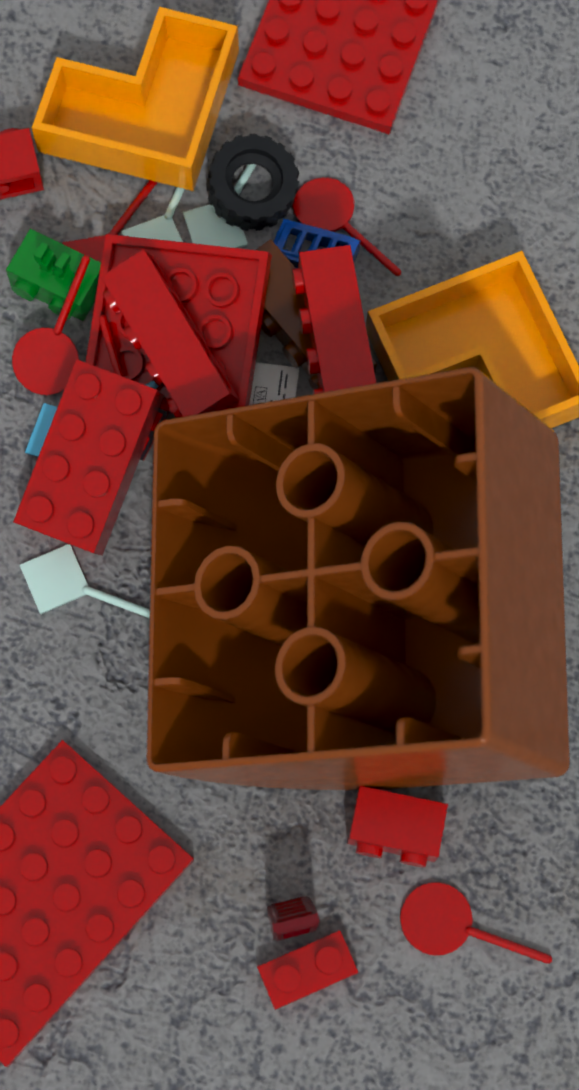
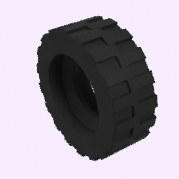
(257, 151)

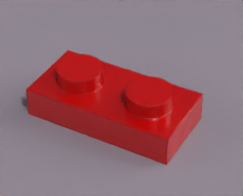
(307, 970)

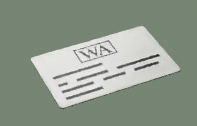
(273, 383)

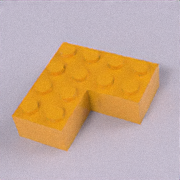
(146, 122)
(487, 322)

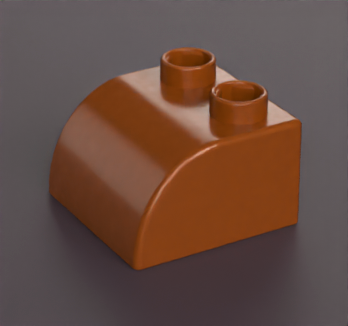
(359, 590)

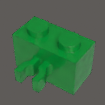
(46, 271)

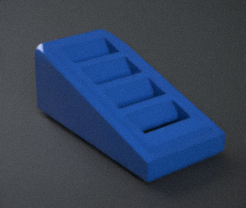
(316, 235)

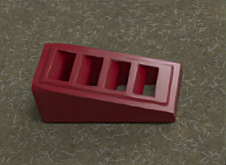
(292, 918)

